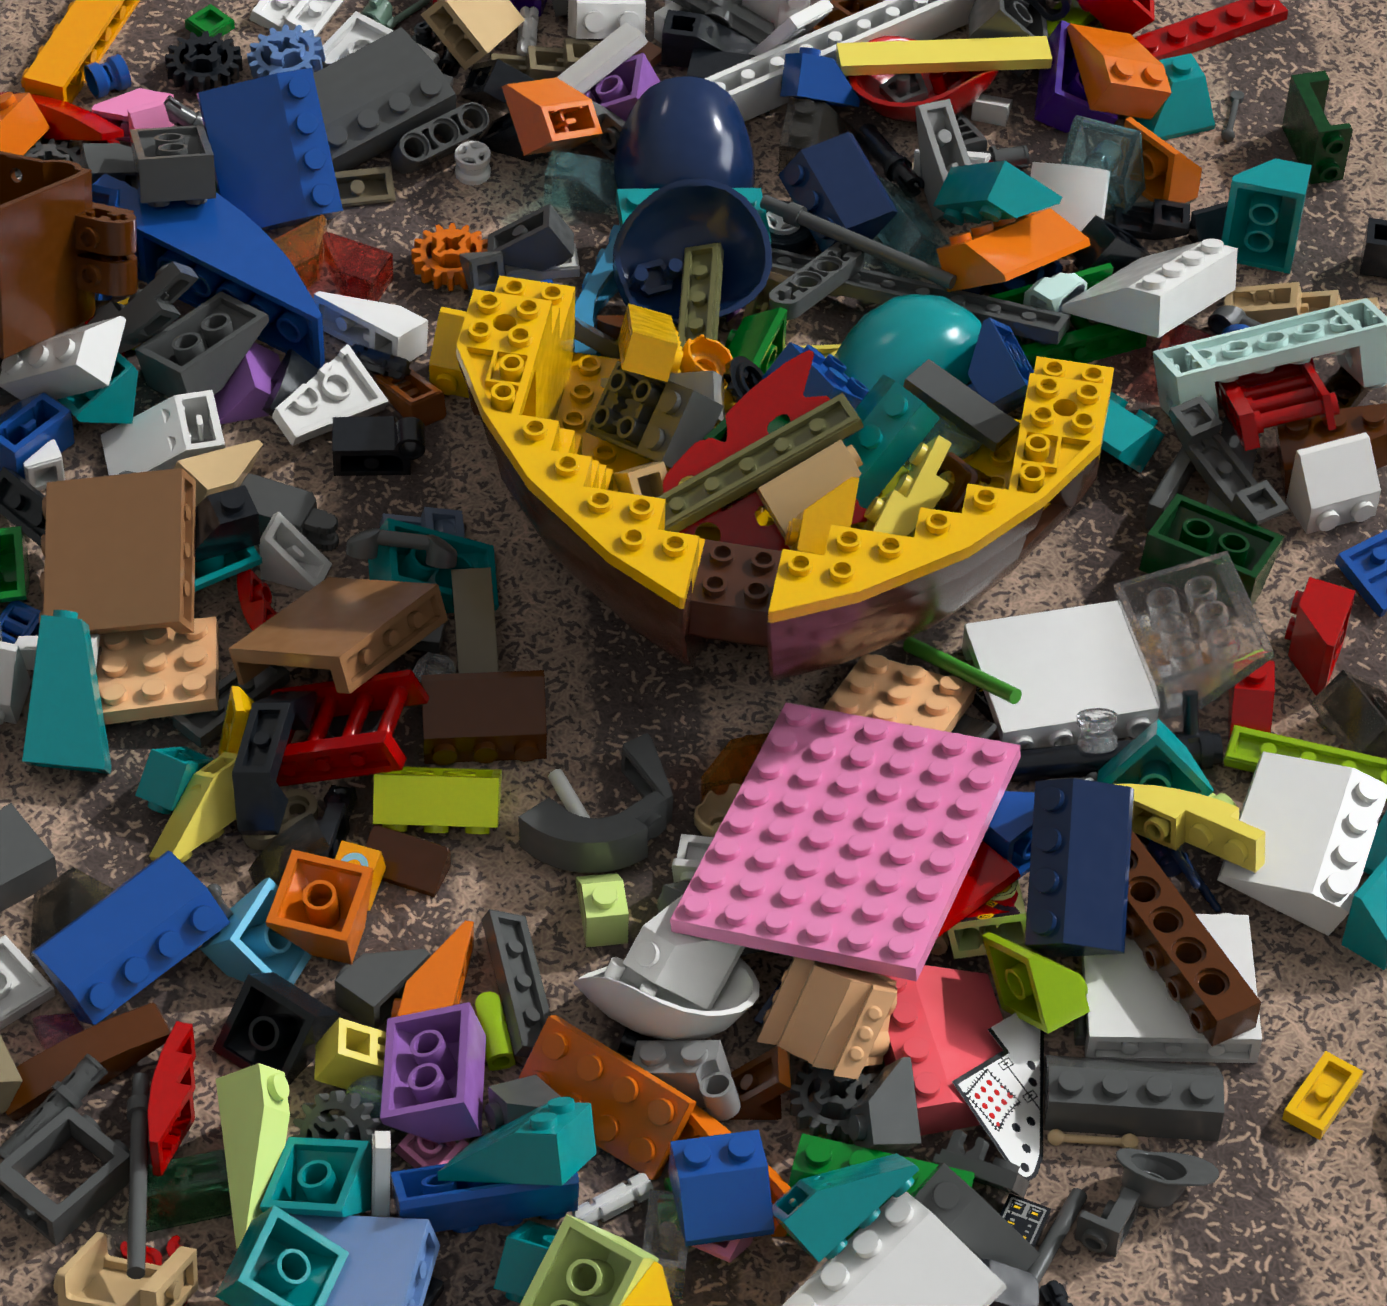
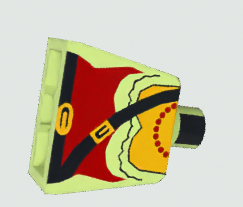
(1000, 915)

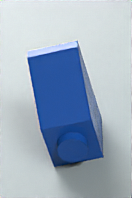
(816, 78)

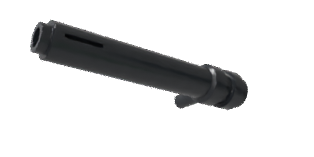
(1071, 762)

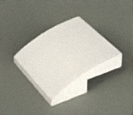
(307, 13)
(1081, 189)

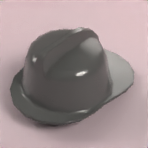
(1163, 1175)

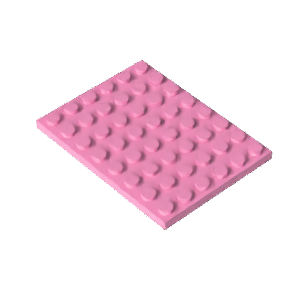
(848, 841)

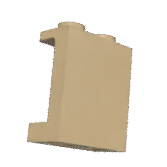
(102, 1279)

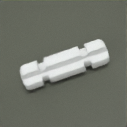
(527, 29)
(615, 1200)

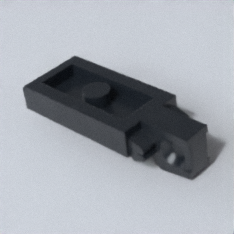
(335, 822)

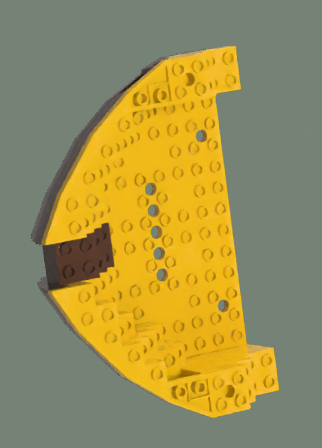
(690, 588)

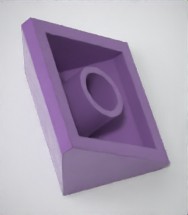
(248, 386)

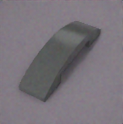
(1219, 465)

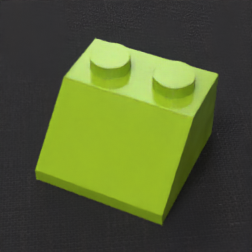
(1034, 985)

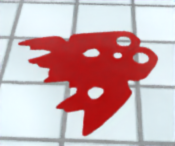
(746, 424)

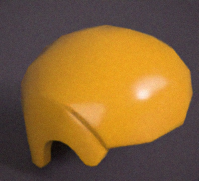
(704, 355)

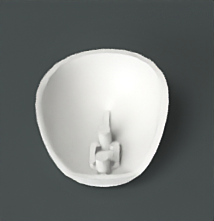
(661, 1013)

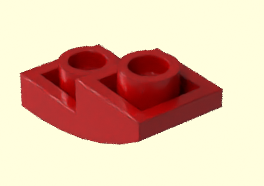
(254, 599)

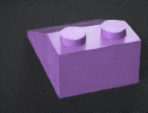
(624, 85)

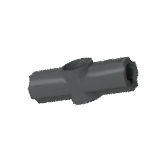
(732, 15)

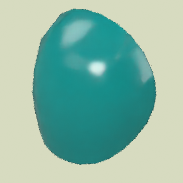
(905, 335)

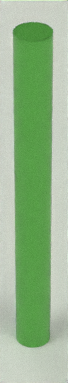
(962, 670)

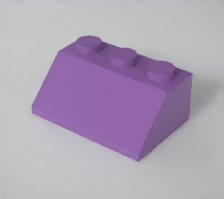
(434, 1074)

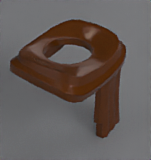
(962, 474)

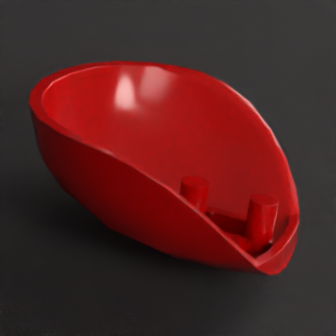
(959, 87)

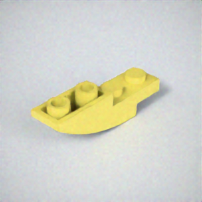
(900, 508)
(1210, 824)

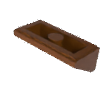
(411, 860)

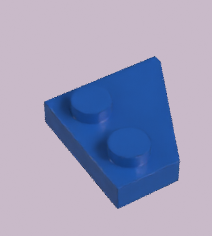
(1367, 570)

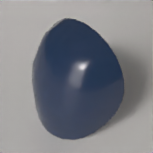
(681, 133)
(684, 215)

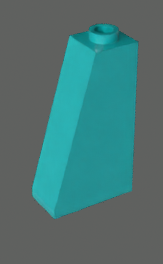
(65, 700)

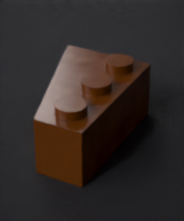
(1313, 432)

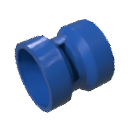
(107, 76)

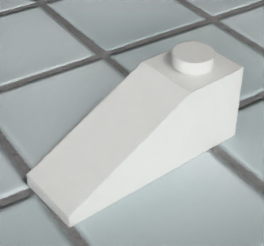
(373, 324)

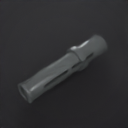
(64, 1094)

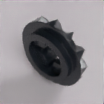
(741, 376)

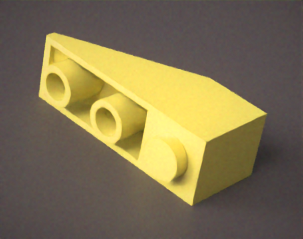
(201, 811)

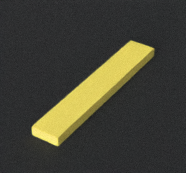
(944, 55)

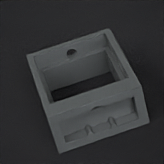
(34, 1206)

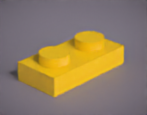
(1322, 1095)

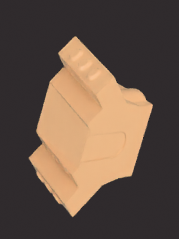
(831, 1016)

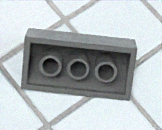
(1133, 1098)

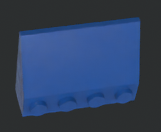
(272, 149)

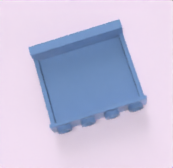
(386, 1261)

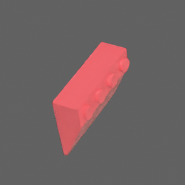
(944, 1031)

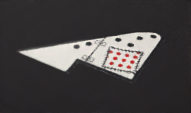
(1009, 1094)

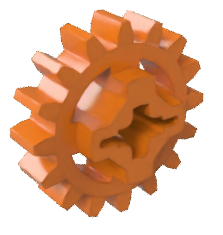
(445, 249)

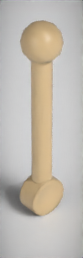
(1056, 1138)

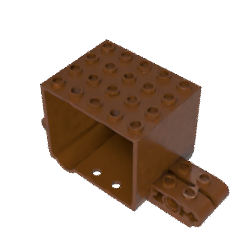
(57, 250)

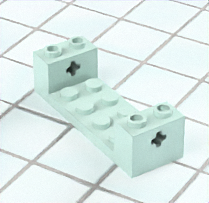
(1348, 330)

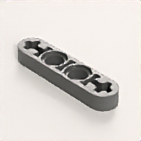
(816, 279)

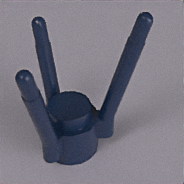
(1176, 862)

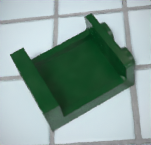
(1309, 131)

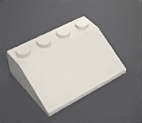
(1160, 288)
(1316, 837)
(902, 1261)

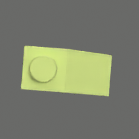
(603, 909)

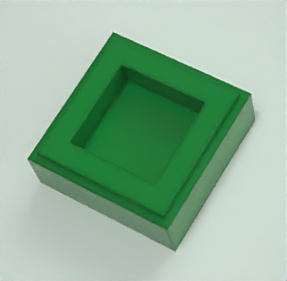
(209, 20)

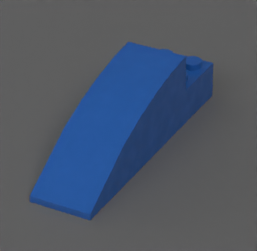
(228, 257)

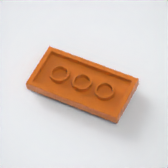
(630, 1107)

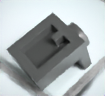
(1109, 1230)

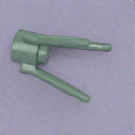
(382, 11)

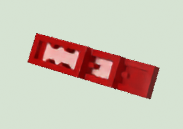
(73, 122)
(171, 1096)

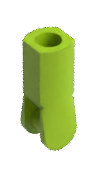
(492, 1019)

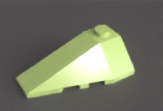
(254, 1136)

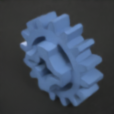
(285, 52)

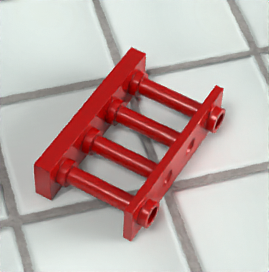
(1275, 399)
(352, 752)

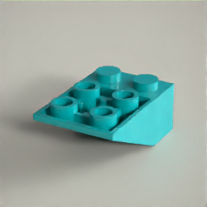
(833, 1204)

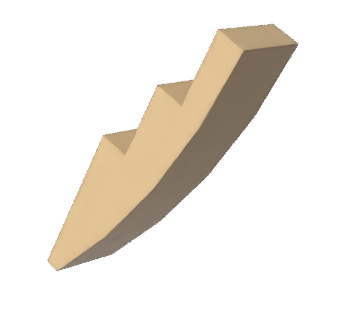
(1283, 301)

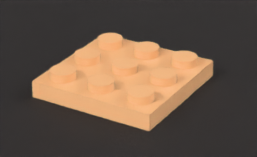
(159, 672)
(902, 694)

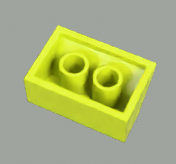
(438, 799)

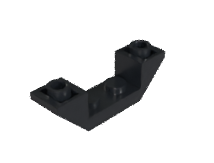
(257, 796)

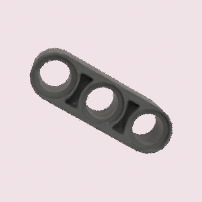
(428, 148)

